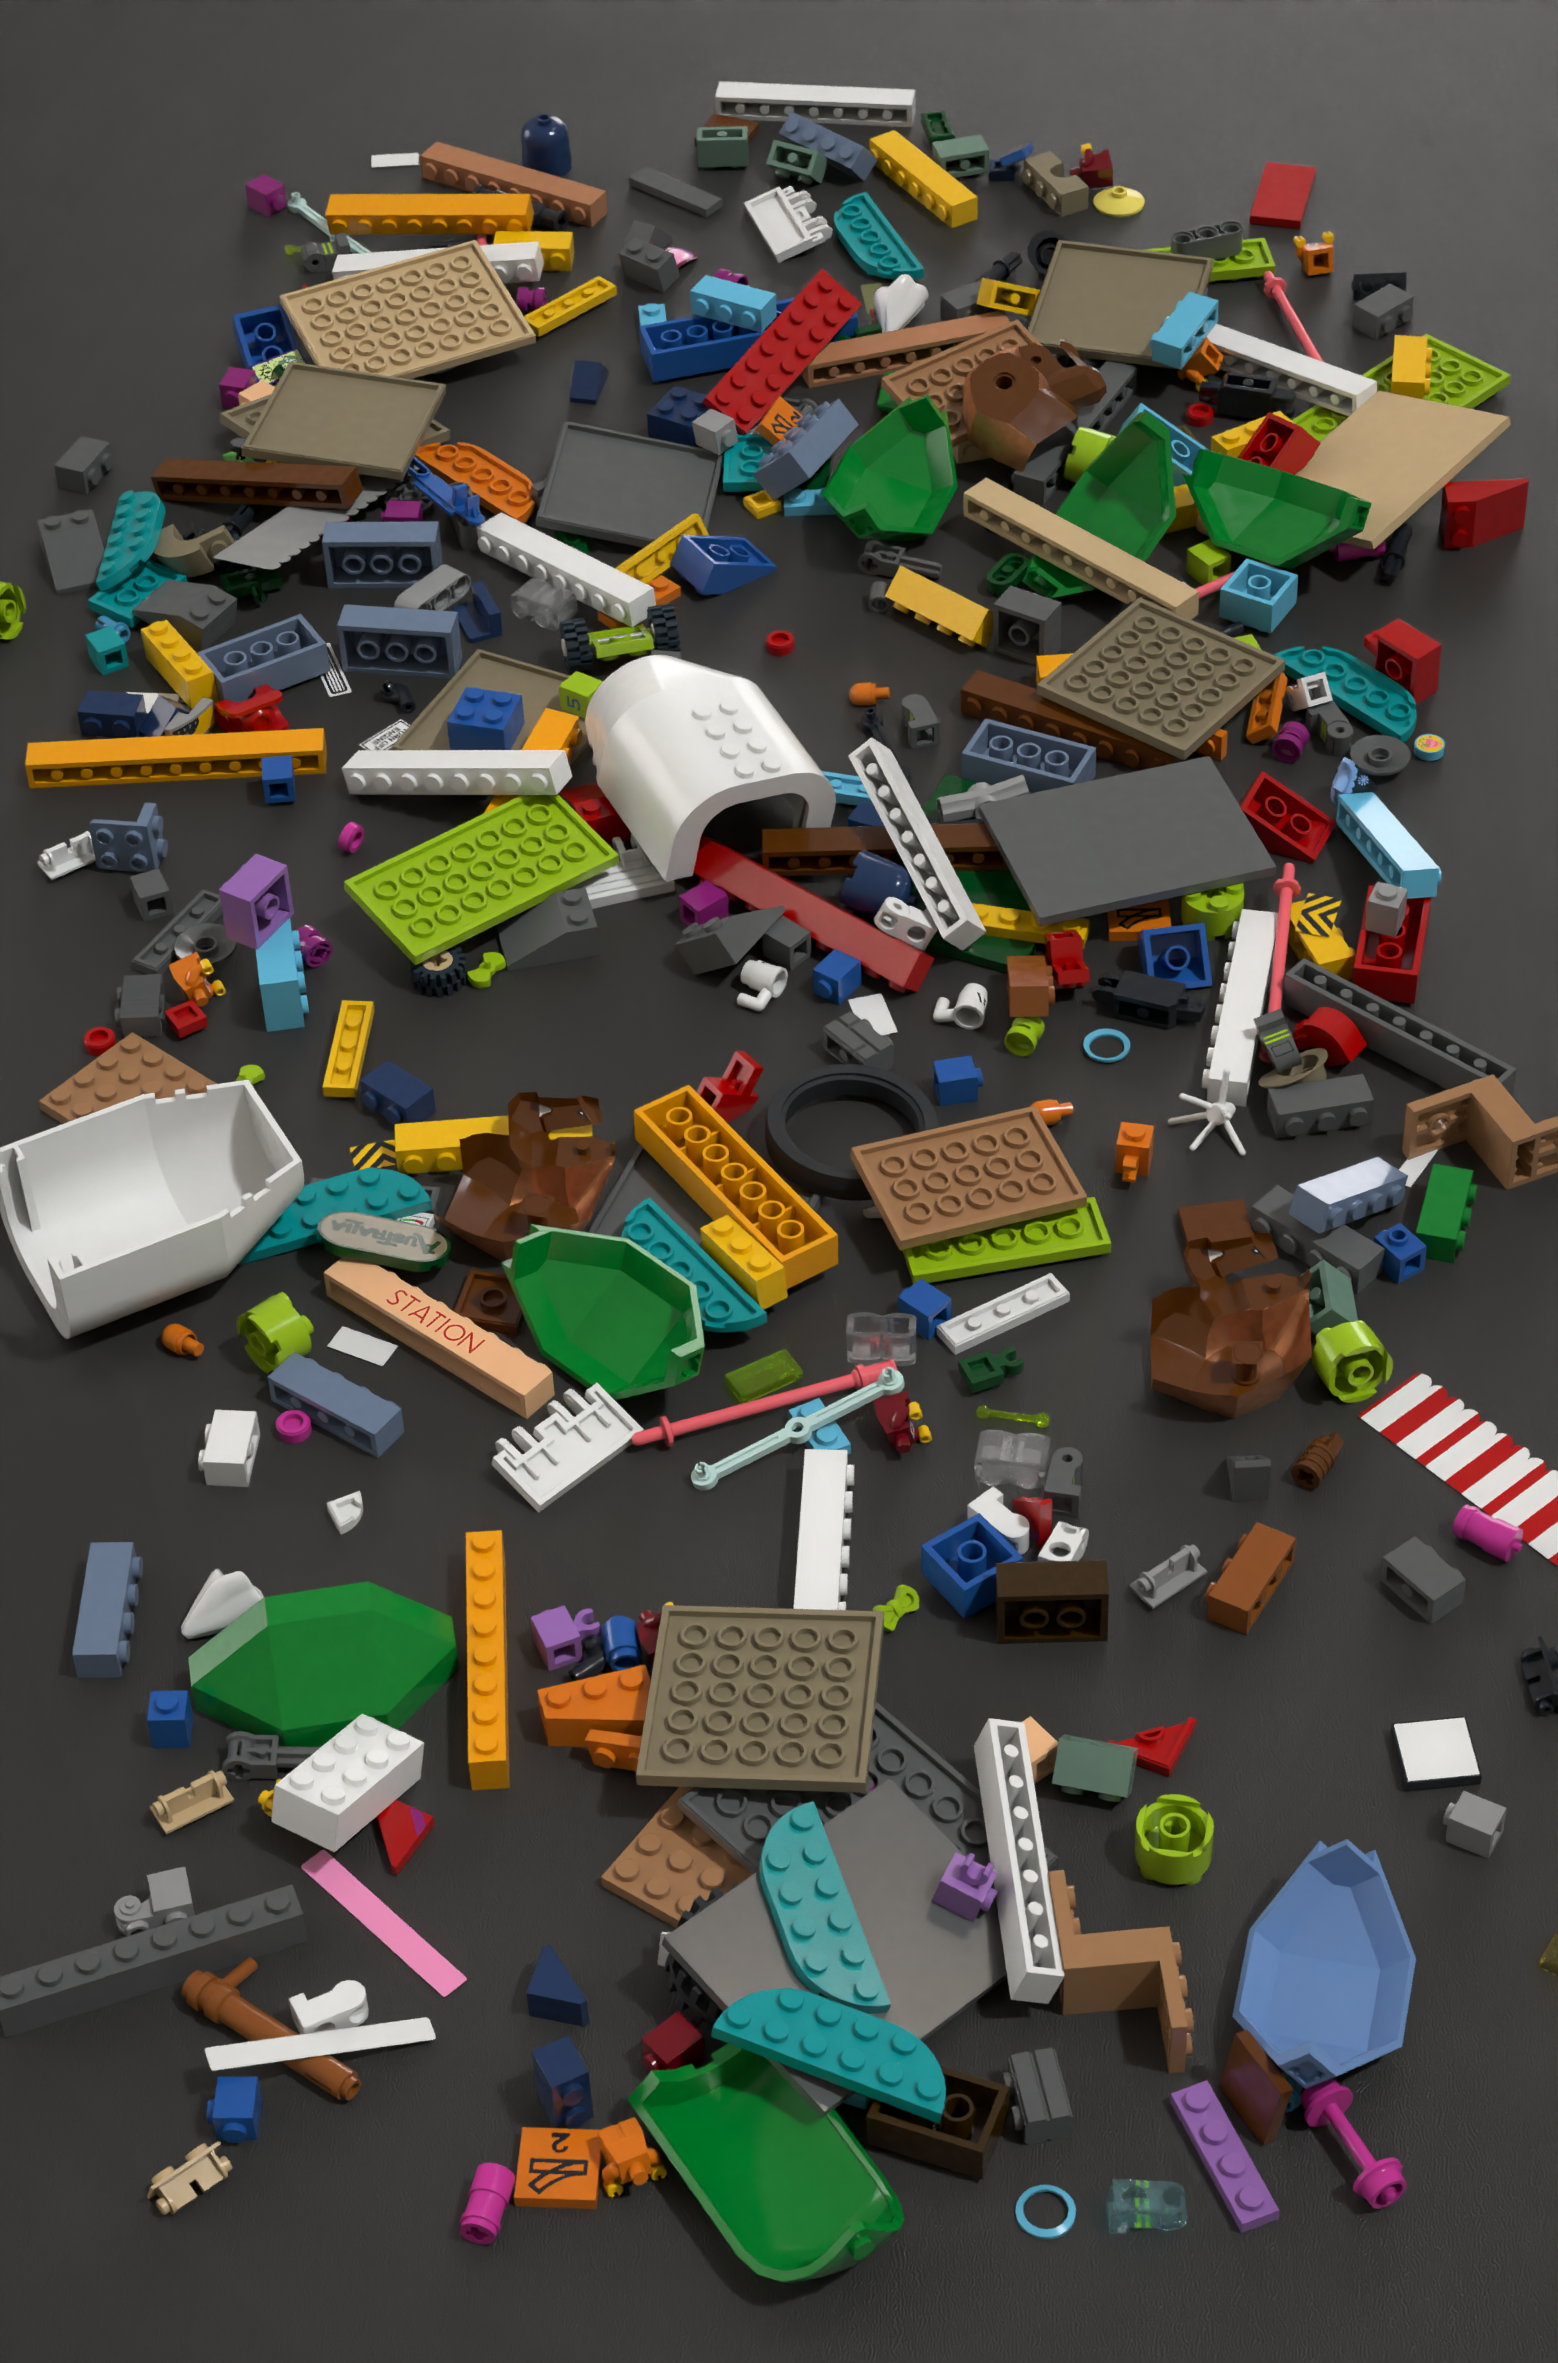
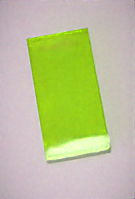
(764, 1376)

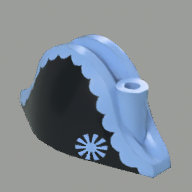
(1350, 780)

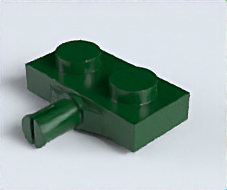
(251, 581)

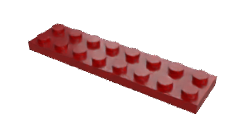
(782, 352)

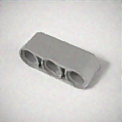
(436, 590)

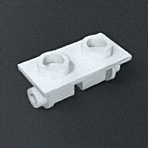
(60, 860)

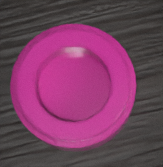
(351, 837)
(293, 1426)

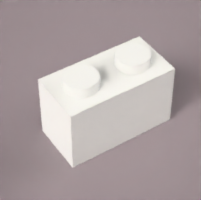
(230, 1448)

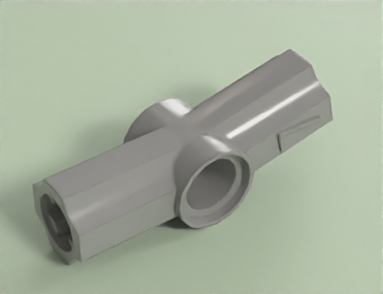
(966, 804)

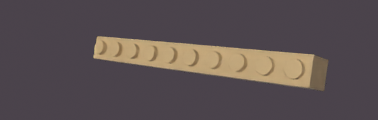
(1075, 549)

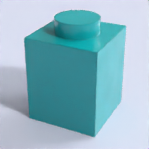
(107, 650)

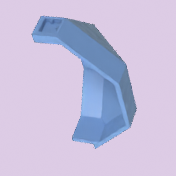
(1327, 1968)

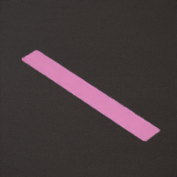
(384, 1923)

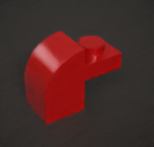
(1066, 958)
(1331, 1031)
(733, 1092)

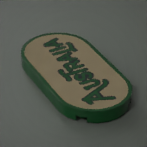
(383, 1241)

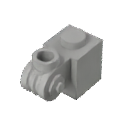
(167, 1903)

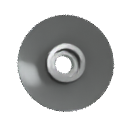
(1380, 755)
(208, 941)

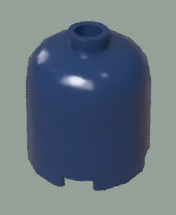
(546, 145)
(874, 882)

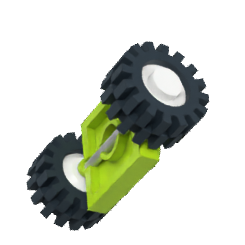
(608, 644)

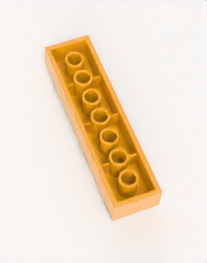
(734, 1180)

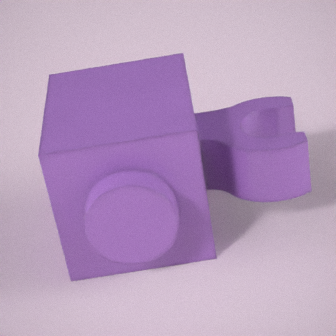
(560, 1637)
(966, 1887)

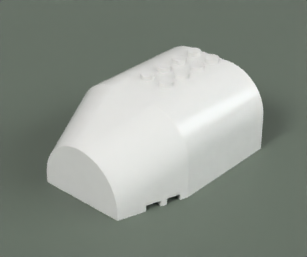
(685, 745)
(144, 1200)

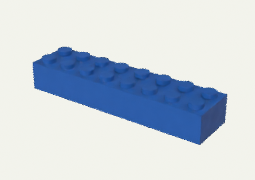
(702, 344)

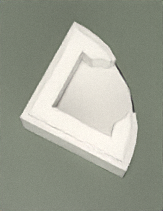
(346, 1511)

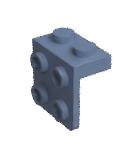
(130, 844)

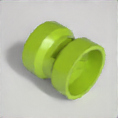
(1024, 1035)

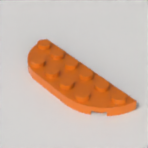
(498, 484)

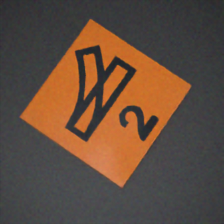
(778, 421)
(1126, 922)
(558, 2168)

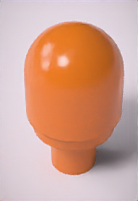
(868, 694)
(1052, 1111)
(181, 1340)

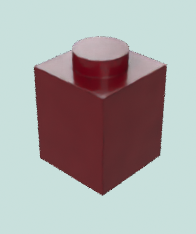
(672, 2045)

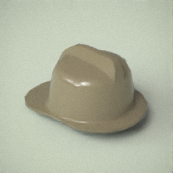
(1310, 1070)

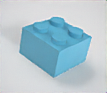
(1258, 596)

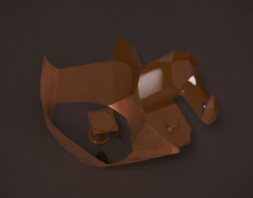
(1024, 398)
(528, 1176)
(1227, 1342)

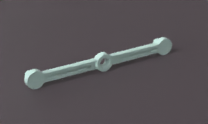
(299, 205)
(706, 1476)

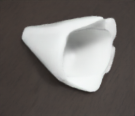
(899, 303)
(220, 1604)

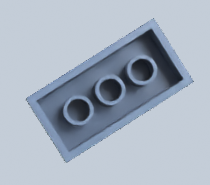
(805, 448)
(380, 553)
(399, 641)
(272, 656)
(1008, 751)

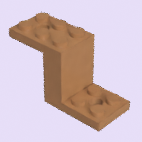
(1491, 1124)
(1123, 1973)

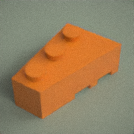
(601, 1702)

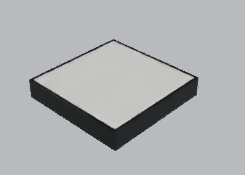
(1436, 1753)

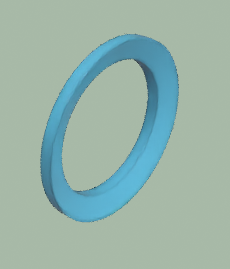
(1106, 1033)
(1045, 2233)

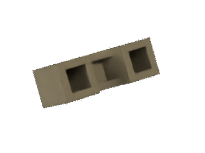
(1045, 177)

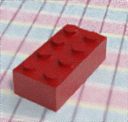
(1393, 964)

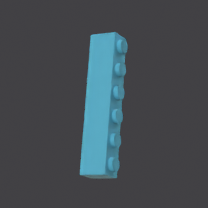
(1387, 844)

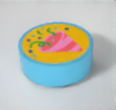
(1429, 747)

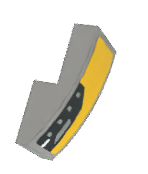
(198, 721)

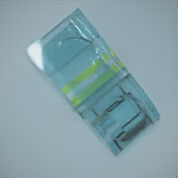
(1145, 2205)

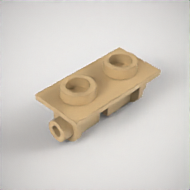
(190, 1804)
(174, 2186)

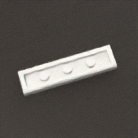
(1003, 1313)

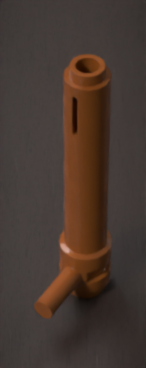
(224, 2005)

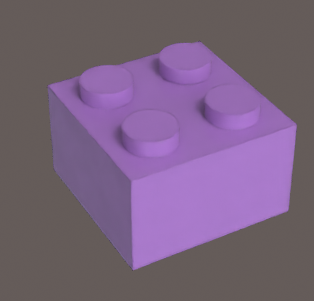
(256, 901)

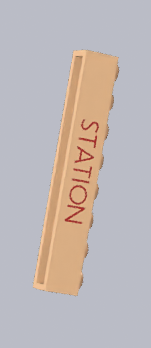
(441, 1335)

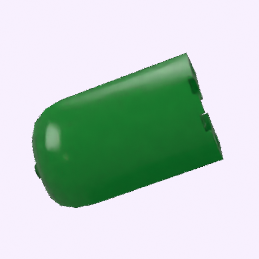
(767, 2169)

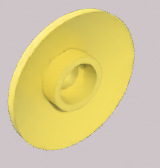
(1118, 202)

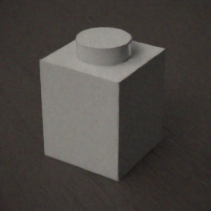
(715, 431)
(1386, 909)
(1474, 1824)

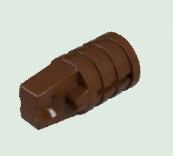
(1317, 1460)

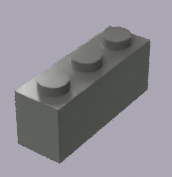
(1320, 1106)

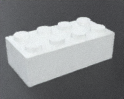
(347, 1782)

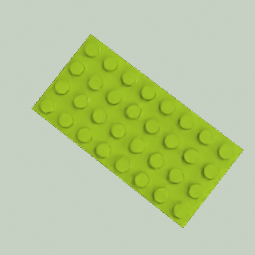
(1454, 381)
(480, 874)

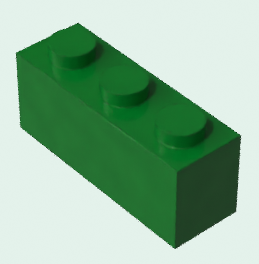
(1446, 1212)

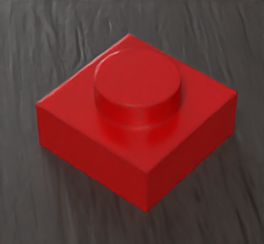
(186, 1018)

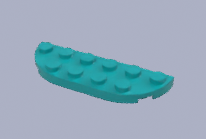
(873, 240)
(131, 536)
(1357, 689)
(362, 1191)
(721, 1300)
(818, 1914)
(837, 2047)

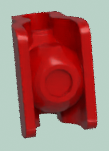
(252, 714)

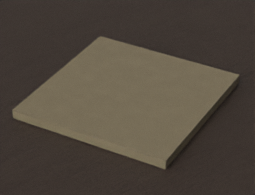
(1113, 299)
(344, 420)
(494, 673)

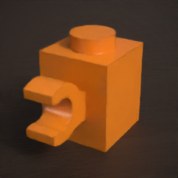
(1134, 1150)

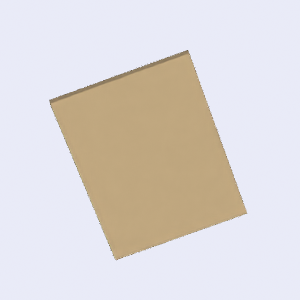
(410, 315)
(1399, 456)

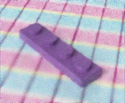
(1224, 2156)

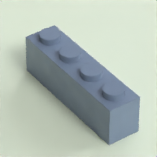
(839, 150)
(1348, 1195)
(336, 1404)
(106, 1610)

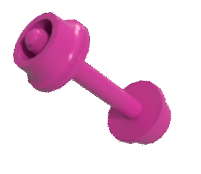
(1381, 2180)

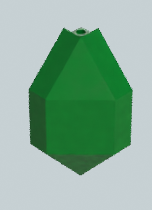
(896, 475)
(1120, 499)
(1270, 510)
(607, 1310)
(322, 1659)

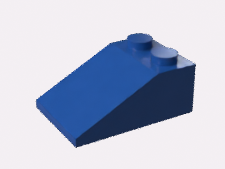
(263, 334)
(719, 563)

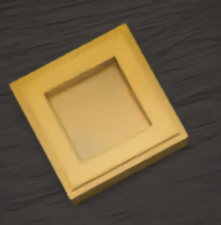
(761, 504)

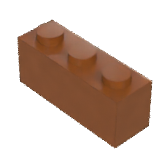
(1029, 986)
(1250, 1578)

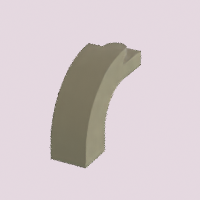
(194, 555)

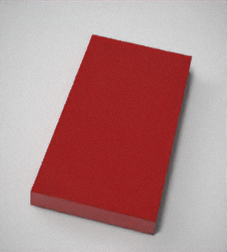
(1283, 195)

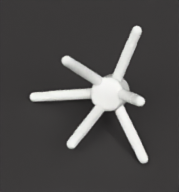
(1216, 1114)

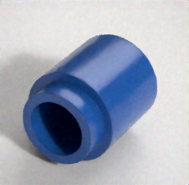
(621, 1643)

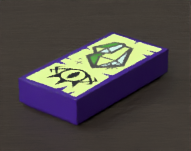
(264, 369)

